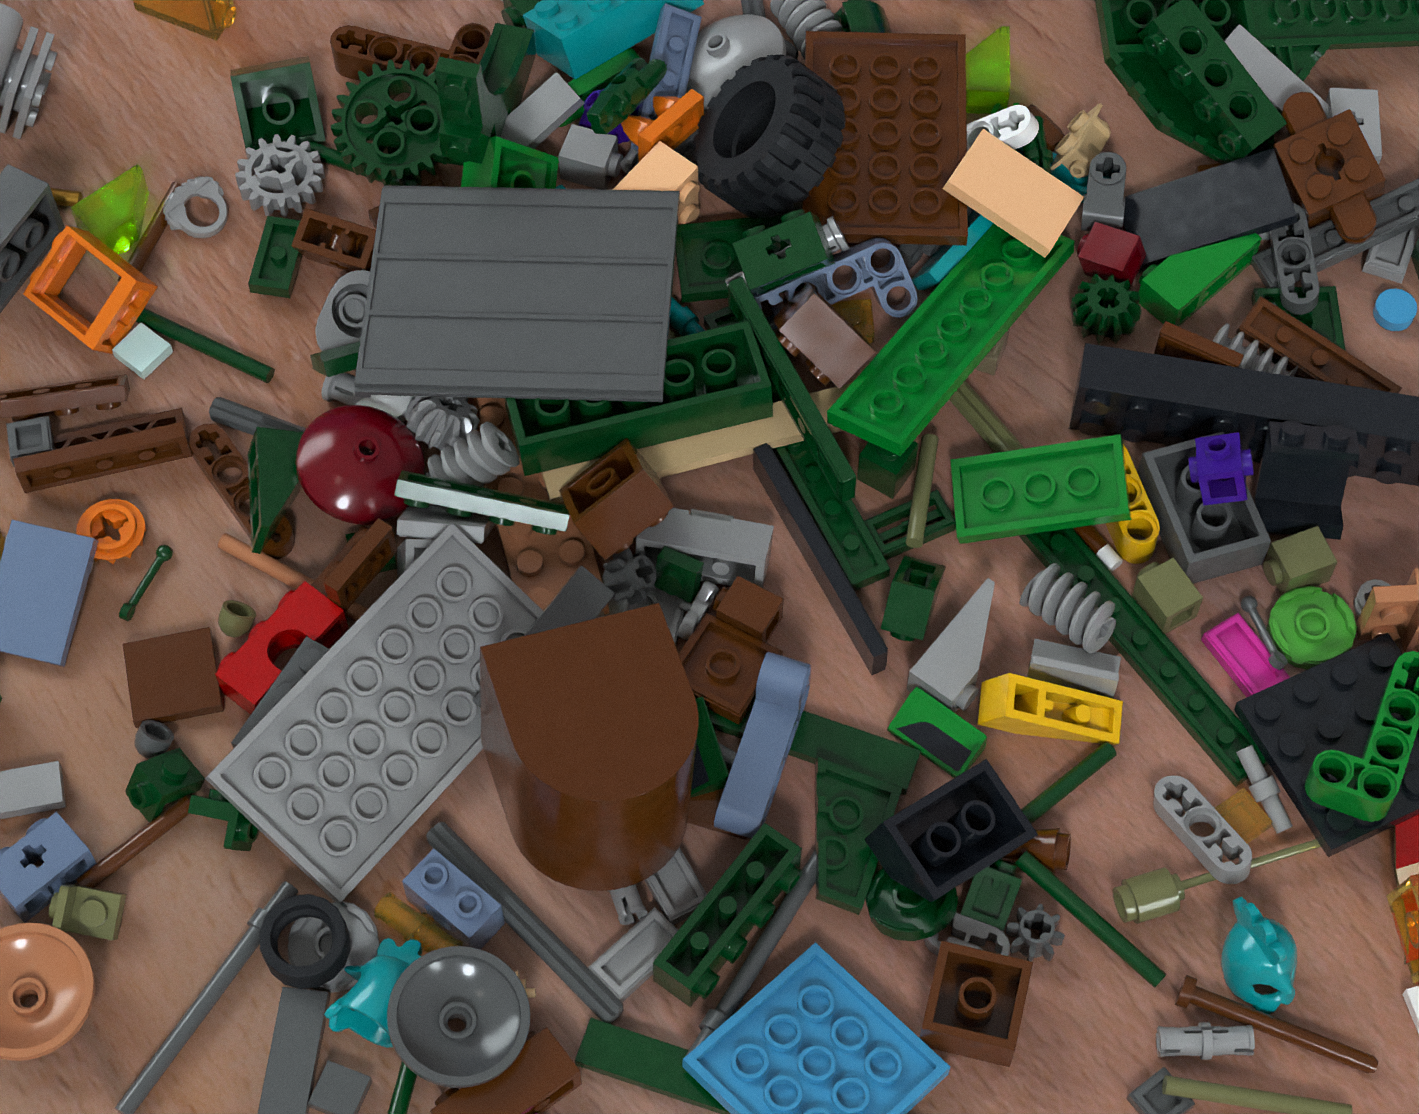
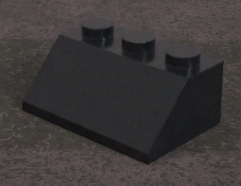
(951, 833)

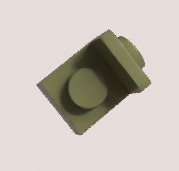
(87, 911)

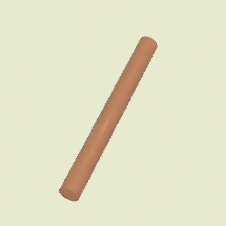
(275, 568)

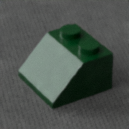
(277, 100)

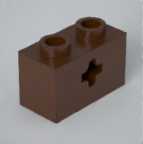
(334, 241)

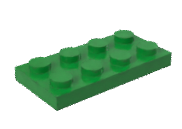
(1040, 489)

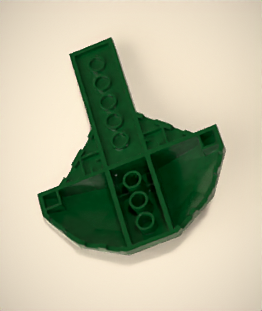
(1290, 29)

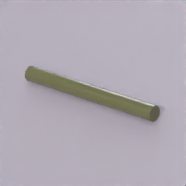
(1250, 1097)

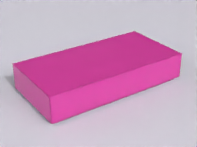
(1242, 655)

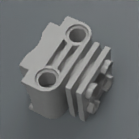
(21, 72)

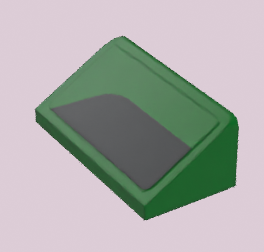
(938, 733)

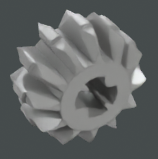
(441, 419)

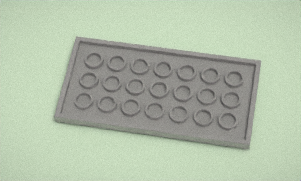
(378, 718)

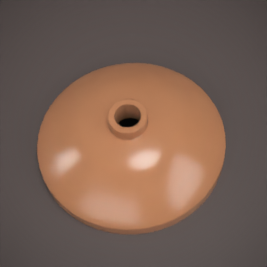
(58, 971)

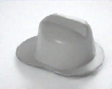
(343, 311)

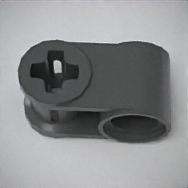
(1105, 197)

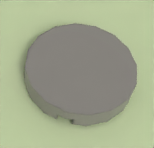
(312, 939)

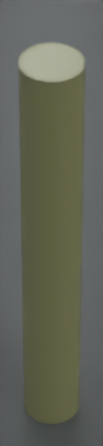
(922, 491)

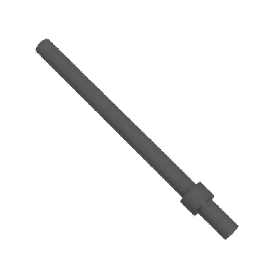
(759, 954)
(201, 1006)

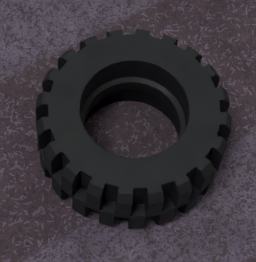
(769, 136)

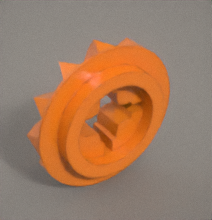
(119, 515)

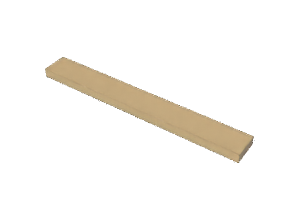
(710, 447)

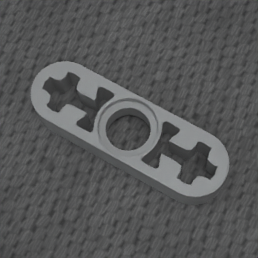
(1203, 848)

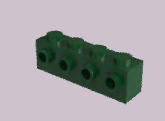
(727, 915)

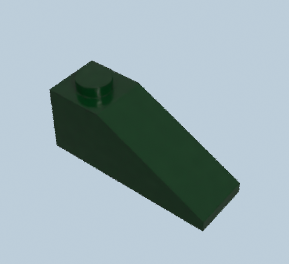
(271, 481)

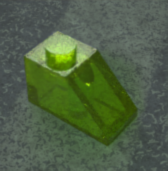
(988, 73)
(115, 210)

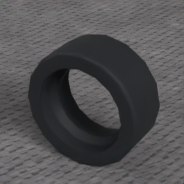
(302, 907)

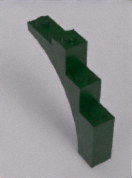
(482, 95)

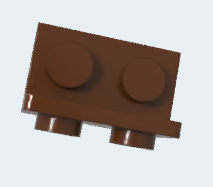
(357, 564)

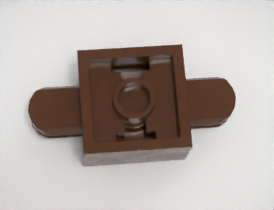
(1329, 168)

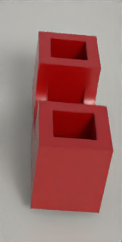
(300, 613)

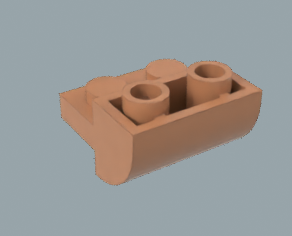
(1392, 612)

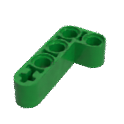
(1373, 770)

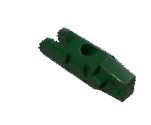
(625, 94)

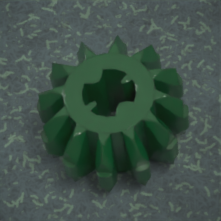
(1105, 308)

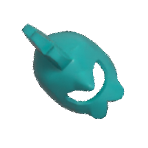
(1259, 953)
(372, 992)

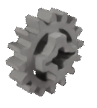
(280, 175)

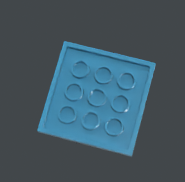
(815, 1048)

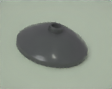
(466, 987)

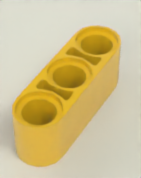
(1142, 521)

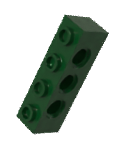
(1212, 58)

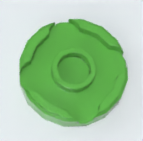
(1311, 626)

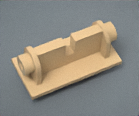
(1083, 142)

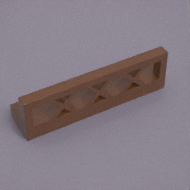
(106, 451)

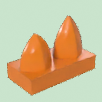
(675, 122)

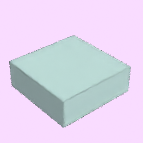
(142, 350)

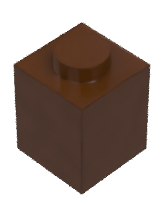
(749, 608)

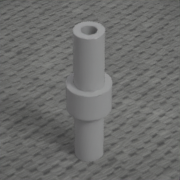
(1264, 789)

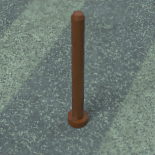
(1273, 1026)

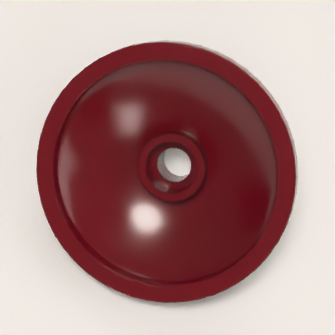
(346, 481)

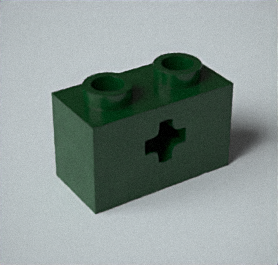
(806, 255)

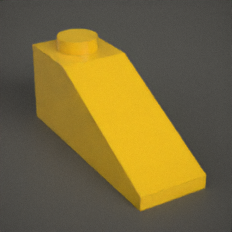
(1048, 710)

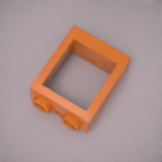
(120, 308)

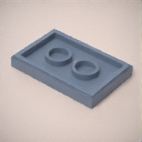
(42, 590)

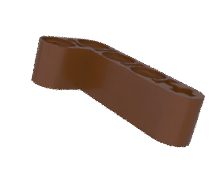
(358, 48)

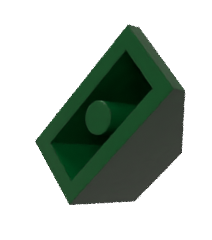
(912, 598)

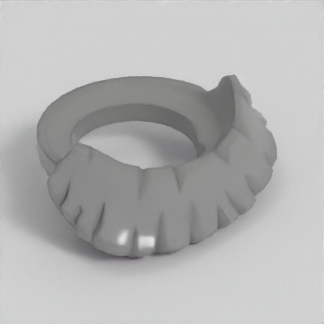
(175, 210)

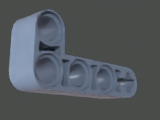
(863, 277)
(765, 745)

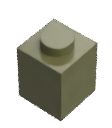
(1299, 561)
(1167, 595)

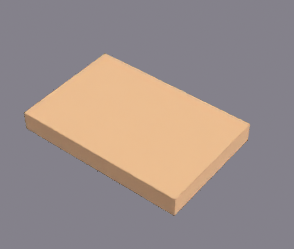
(1013, 193)

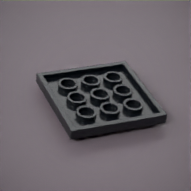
(1326, 711)

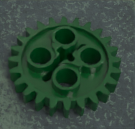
(376, 97)

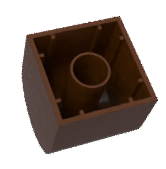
(592, 746)

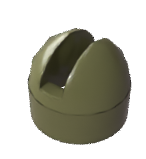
(236, 618)

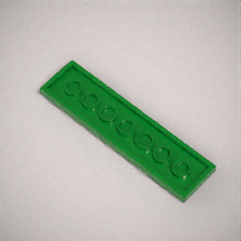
(945, 340)

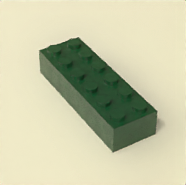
(709, 385)

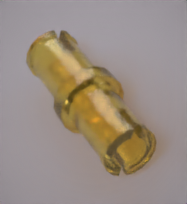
(413, 924)

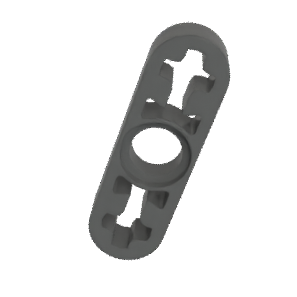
(1288, 273)

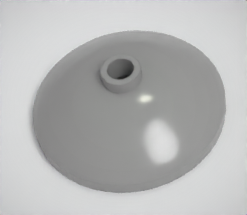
(727, 47)

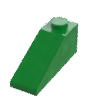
(1193, 277)

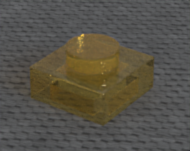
(859, 315)

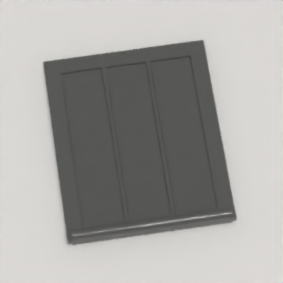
(519, 294)

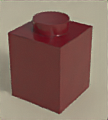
(1109, 252)

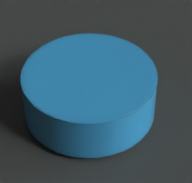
(1395, 309)

